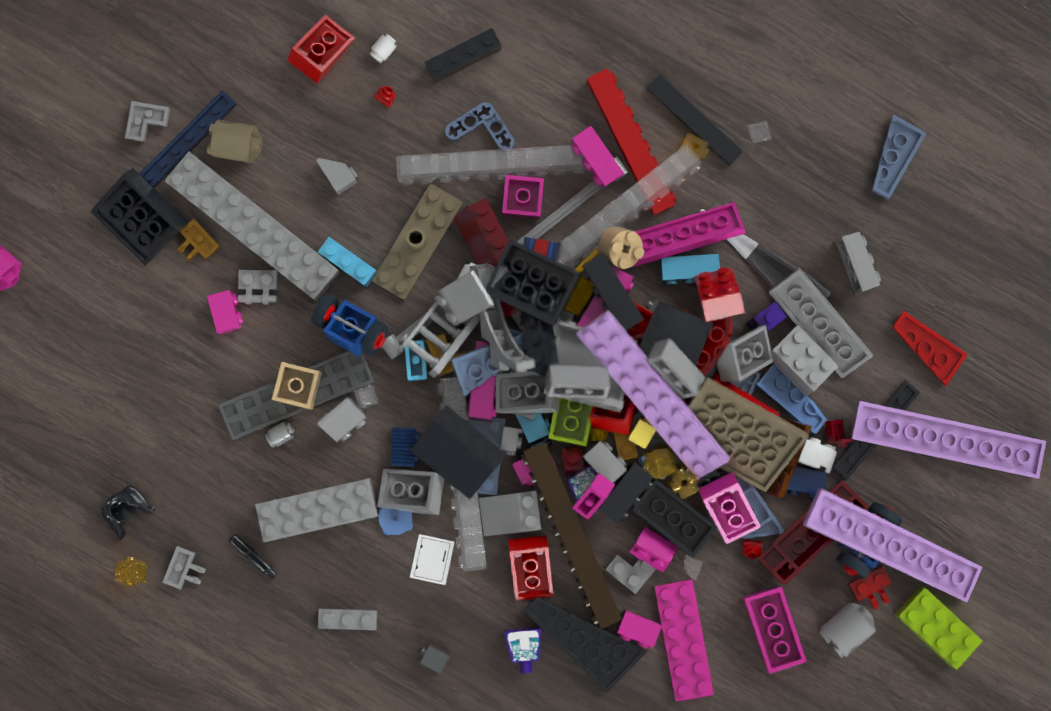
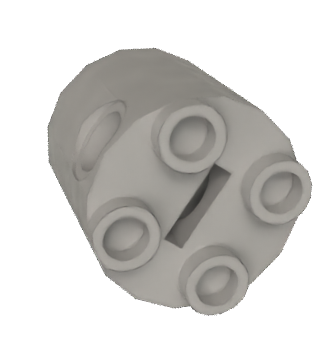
(848, 628)

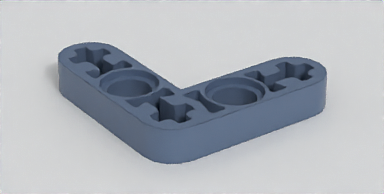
(486, 121)

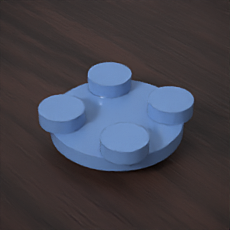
(395, 521)

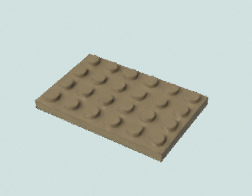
(750, 435)

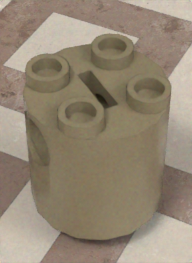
(234, 141)

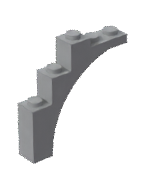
(503, 348)

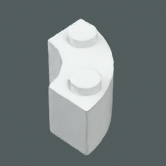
(817, 455)

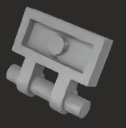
(258, 280)

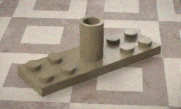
(408, 260)

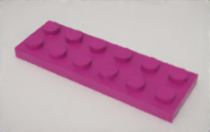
(690, 232)
(683, 640)

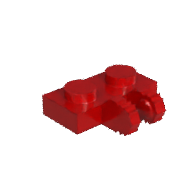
(874, 582)

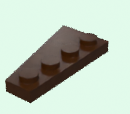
(781, 483)

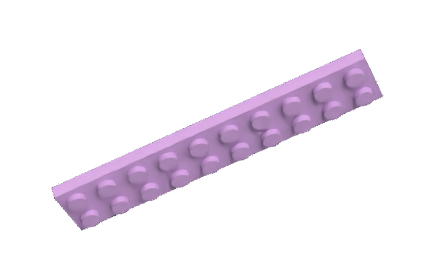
(652, 395)
(948, 439)
(892, 545)

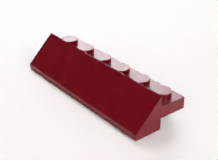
(484, 238)
(802, 544)

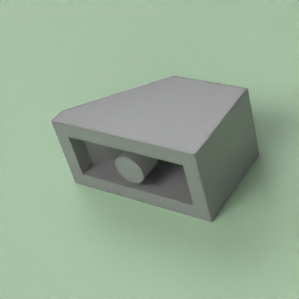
(338, 174)

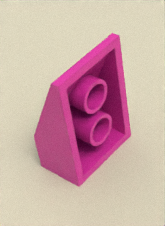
(729, 507)

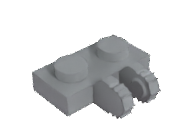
(179, 568)

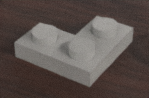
(141, 116)
(631, 576)

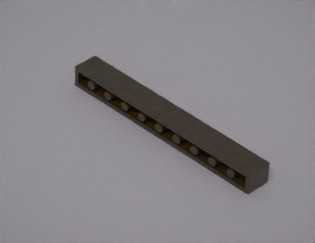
(572, 534)

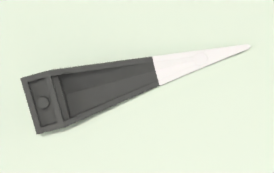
(766, 263)

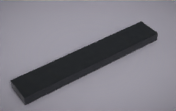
(694, 120)
(859, 450)

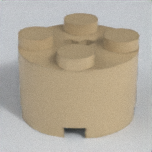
(621, 247)

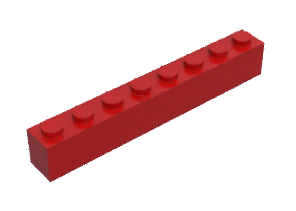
(626, 132)

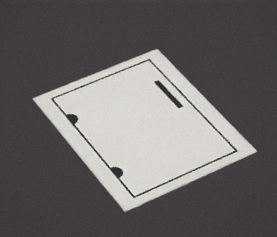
(432, 559)

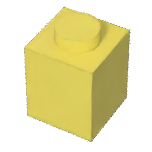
(642, 432)

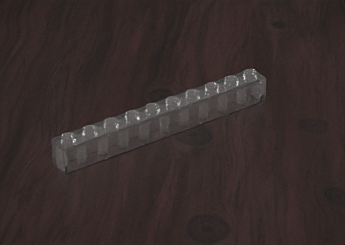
(487, 163)
(629, 204)
(467, 510)

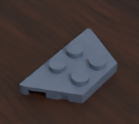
(765, 517)

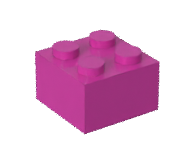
(522, 197)

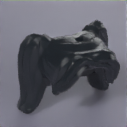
(122, 506)

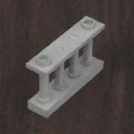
(447, 349)

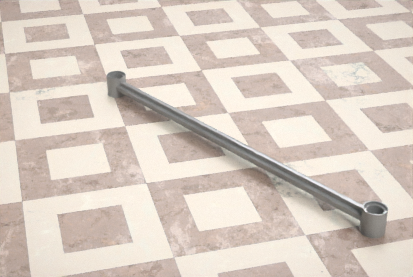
(392, 342)

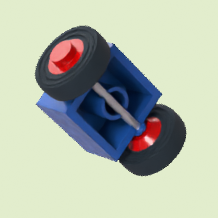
(349, 326)
(857, 563)

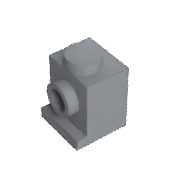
(511, 440)

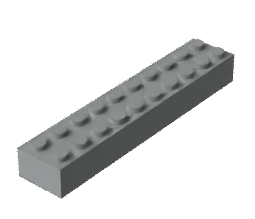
(252, 226)

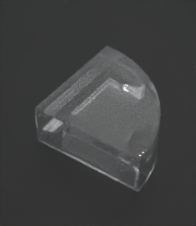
(692, 566)

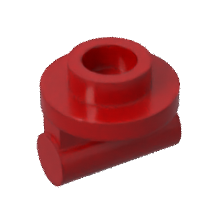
(385, 95)
(751, 548)

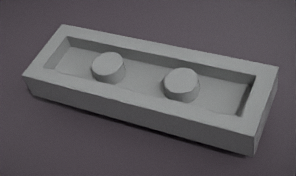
(347, 619)

